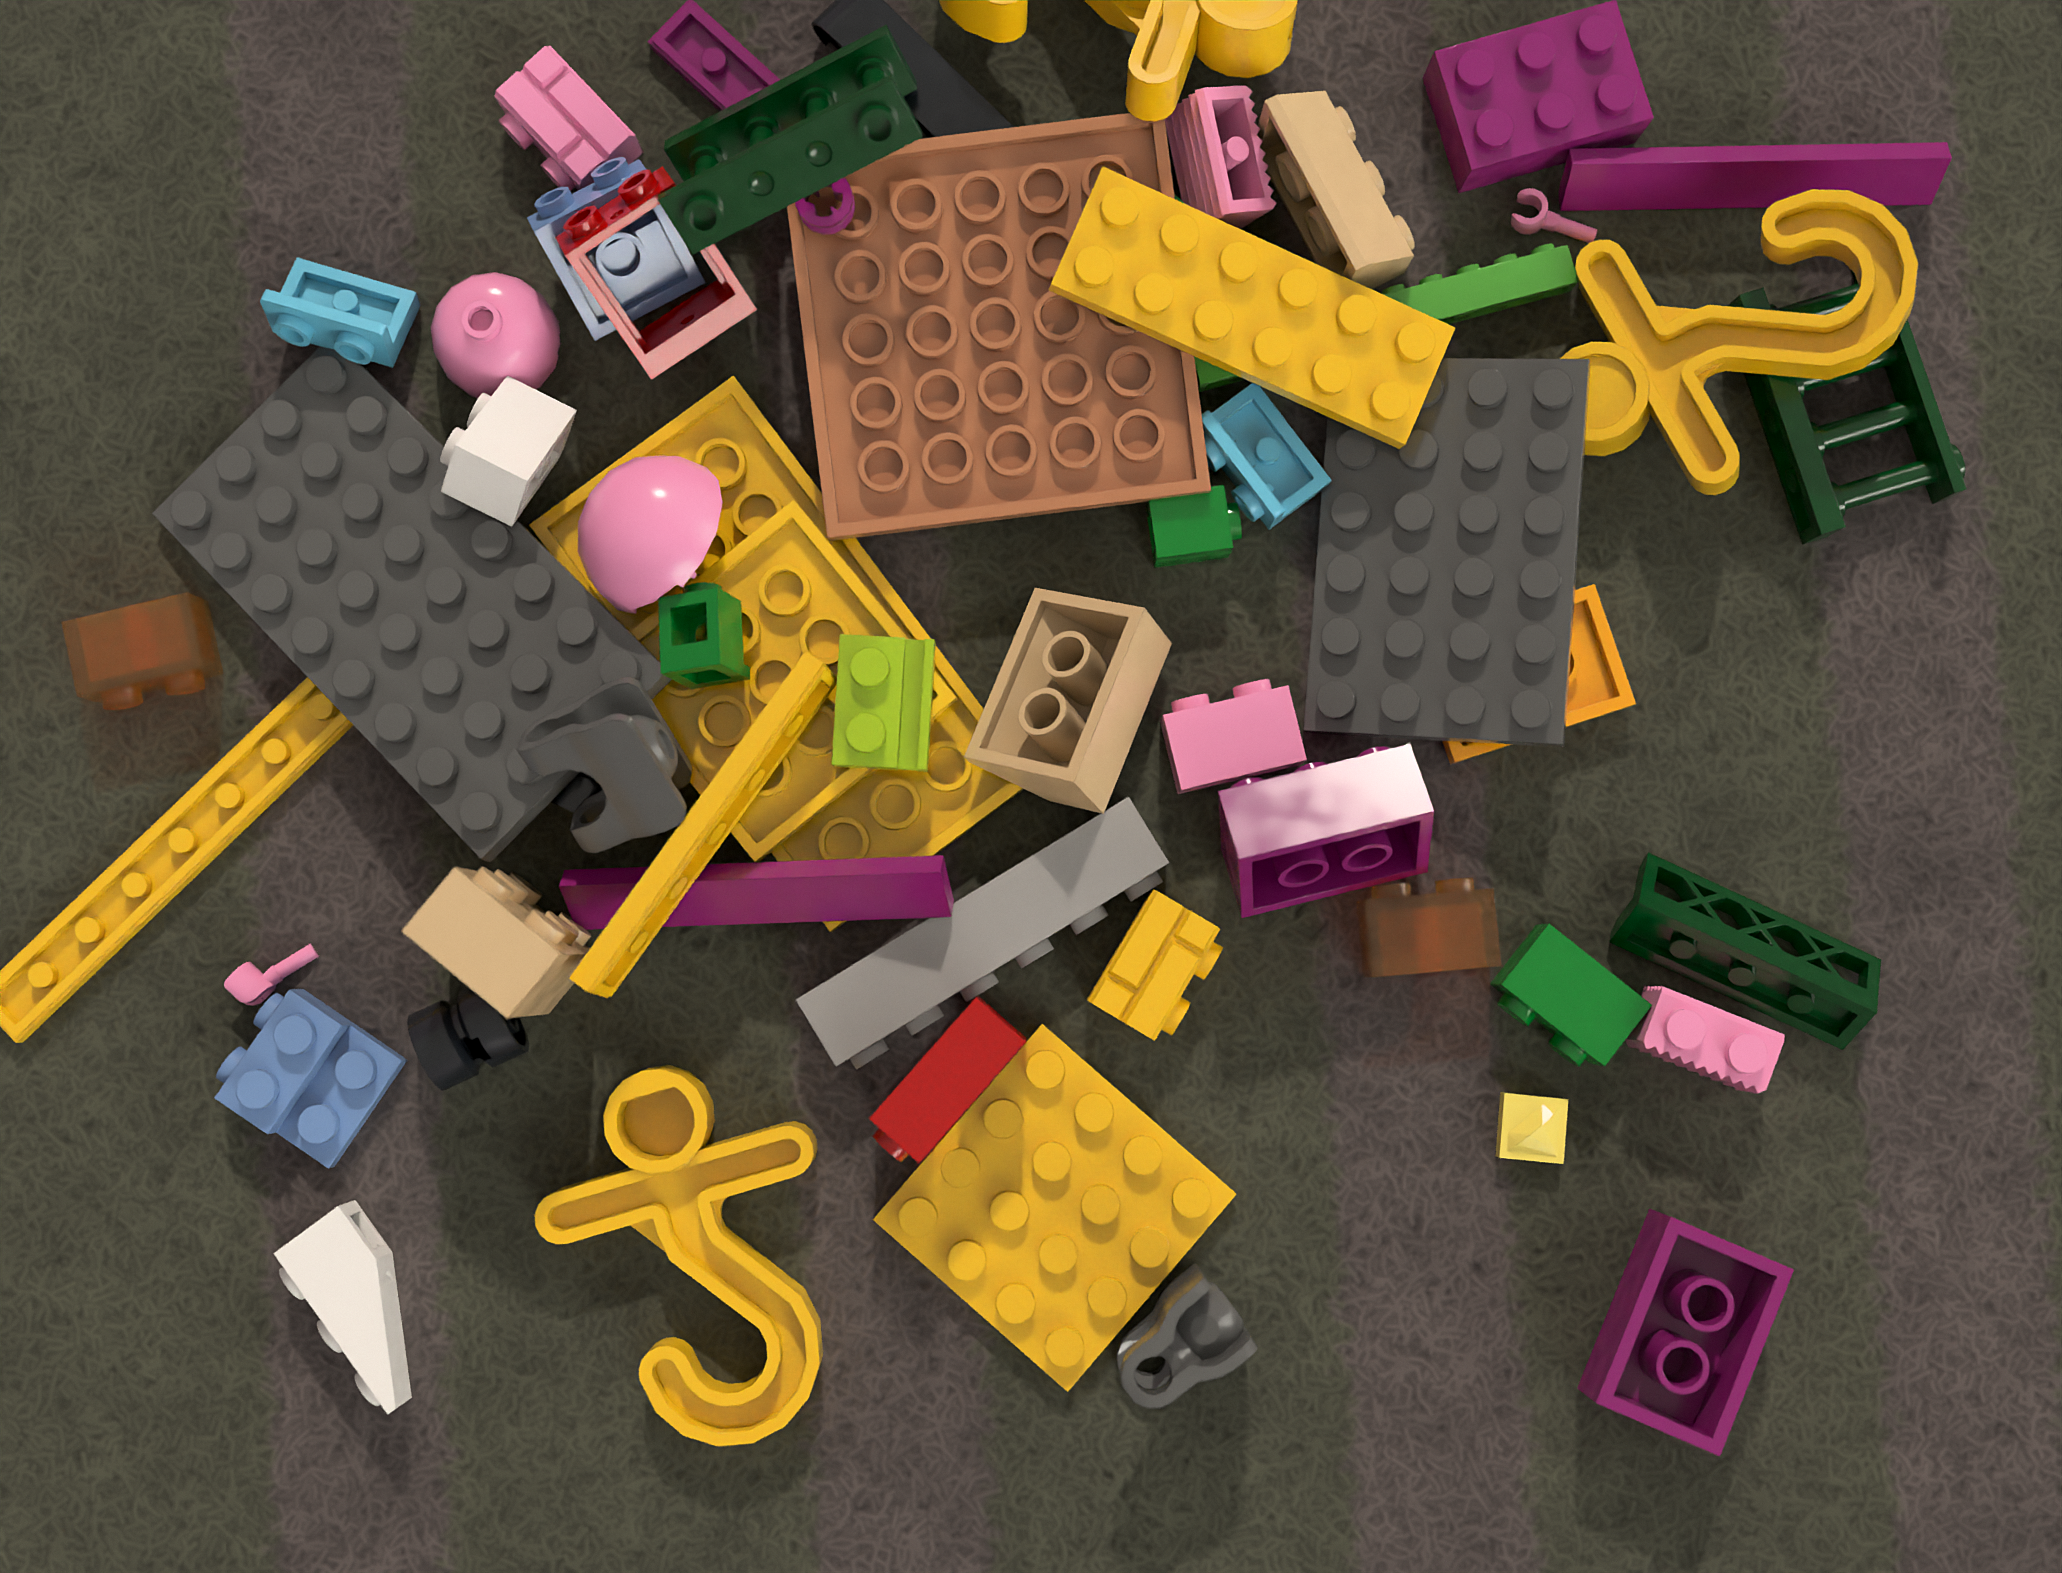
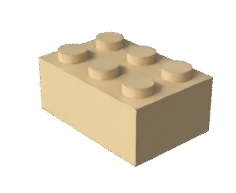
(500, 940)

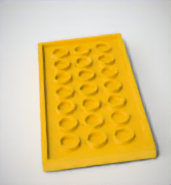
(758, 476)

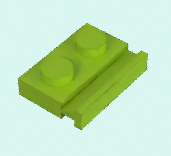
(883, 703)

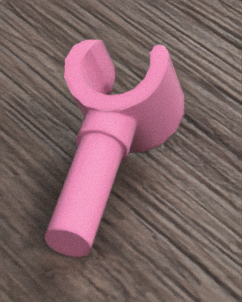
(1547, 219)
(250, 984)

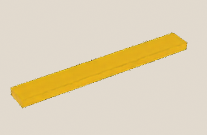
(167, 858)

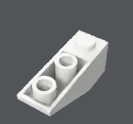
(352, 1288)

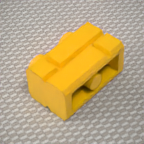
(1156, 965)

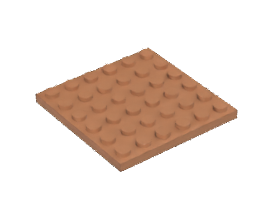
(948, 364)

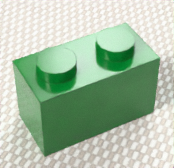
(1569, 996)

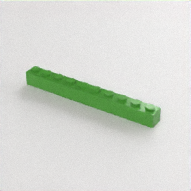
(1465, 295)

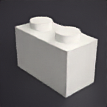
(506, 449)

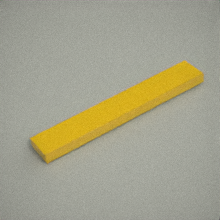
(705, 827)

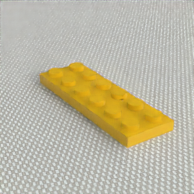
(1251, 308)

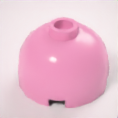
(492, 331)

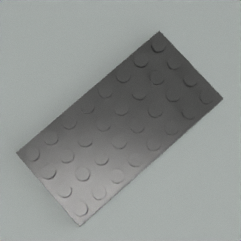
(399, 599)

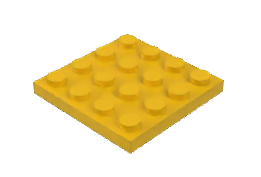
(793, 601)
(1054, 1207)

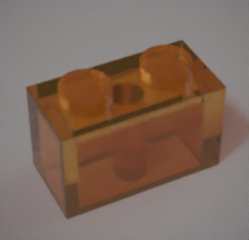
(143, 650)
(1428, 931)

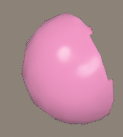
(648, 528)

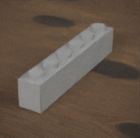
(986, 930)

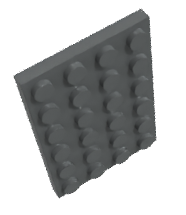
(1453, 562)

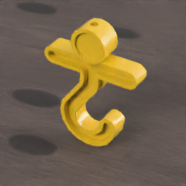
(1226, 35)
(1666, 354)
(675, 1199)

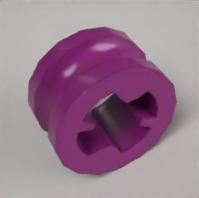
(839, 218)

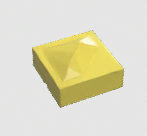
(1531, 1128)

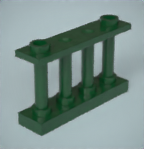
(790, 140)
(1801, 444)

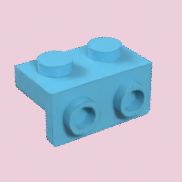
(341, 312)
(1261, 457)

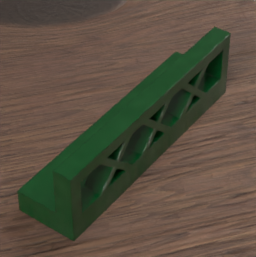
(1748, 961)

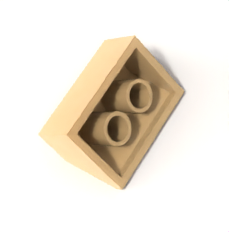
(1332, 190)
(1070, 698)

